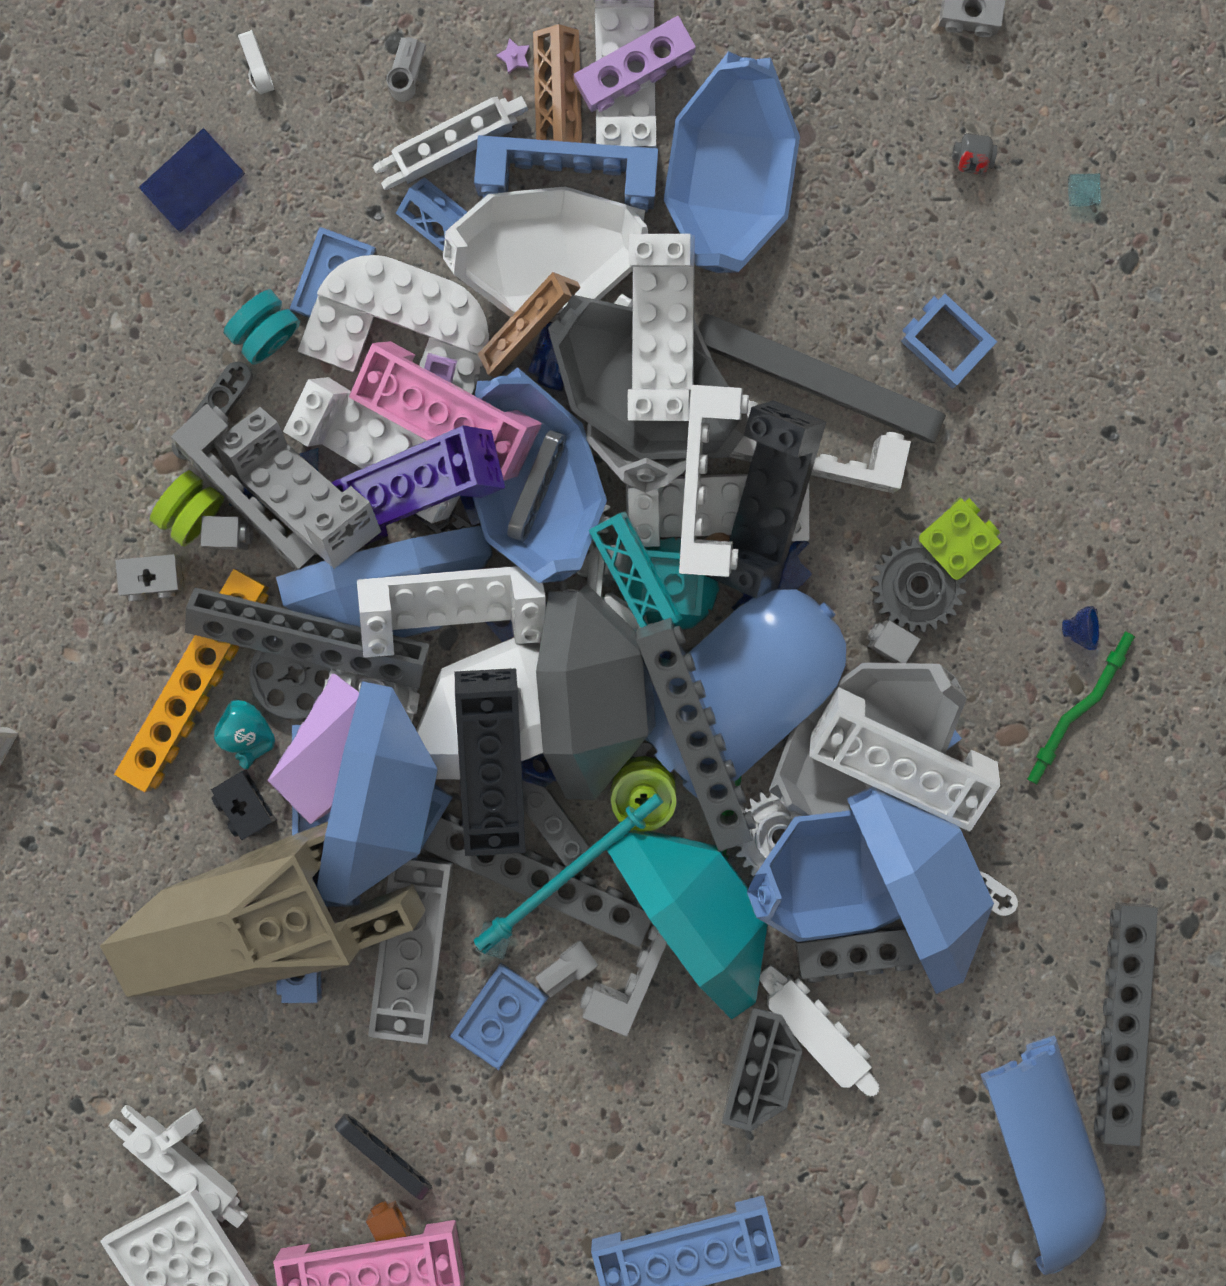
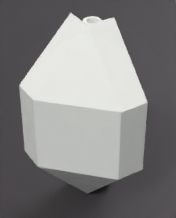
(523, 236)
(438, 722)

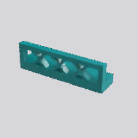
(641, 562)

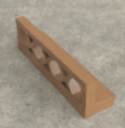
(566, 98)
(527, 323)

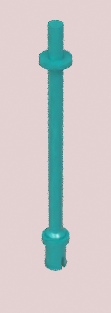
(503, 927)

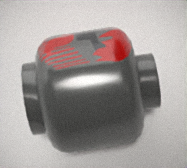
(974, 153)

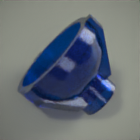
(1083, 628)

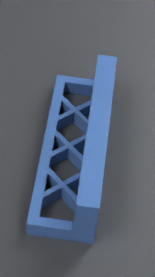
(434, 207)

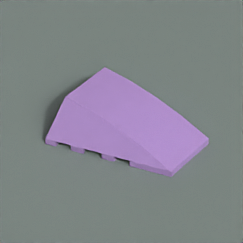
(313, 760)

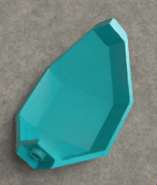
(699, 912)

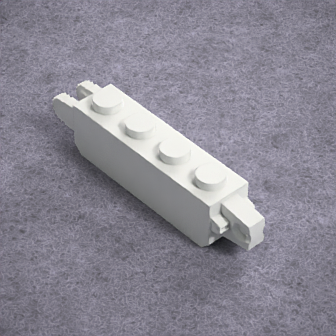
(450, 140)
(817, 1033)
(179, 1166)

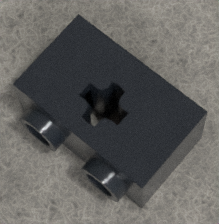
(257, 812)

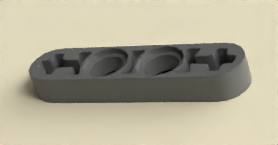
(226, 376)
(536, 486)

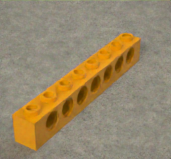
(132, 767)

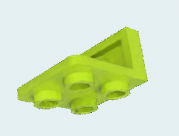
(960, 538)

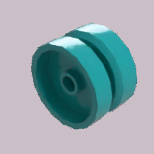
(261, 326)

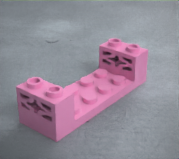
(434, 406)
(405, 1261)

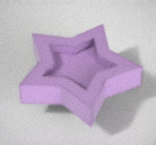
(514, 56)

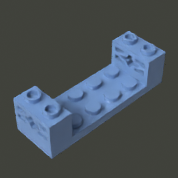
(497, 153)
(691, 1253)

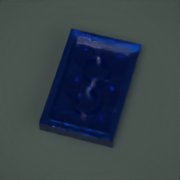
(191, 180)

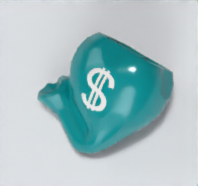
(244, 732)

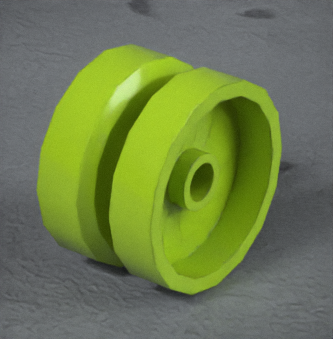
(184, 506)
(637, 783)

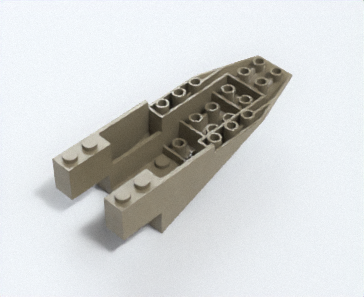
(250, 925)

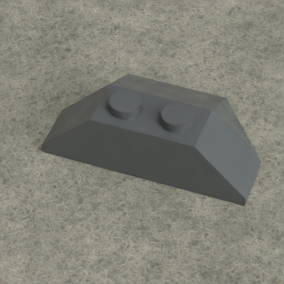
(762, 1071)

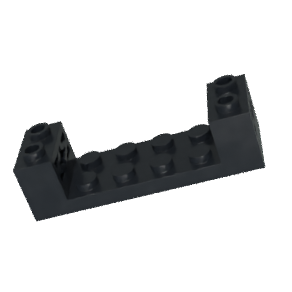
(772, 494)
(490, 761)

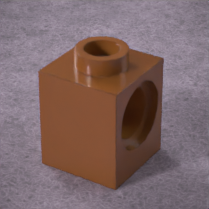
(387, 1222)

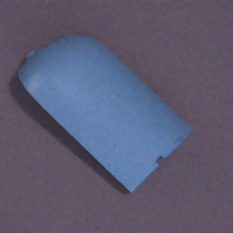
(760, 677)
(1049, 1153)

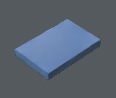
(326, 254)
(499, 1016)

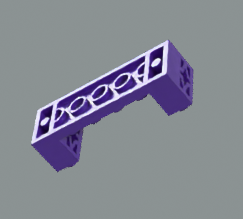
(428, 474)

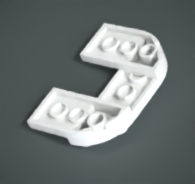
(400, 295)

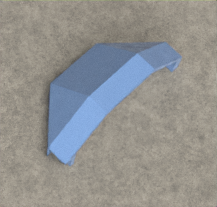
(733, 163)
(573, 499)
(334, 593)
(378, 798)
(822, 881)
(929, 881)

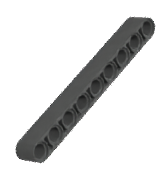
(821, 379)

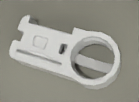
(256, 63)
(179, 1129)

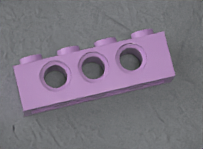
(669, 35)

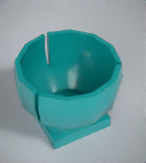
(690, 592)

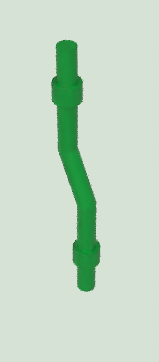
(1114, 662)

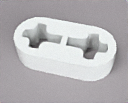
(996, 887)

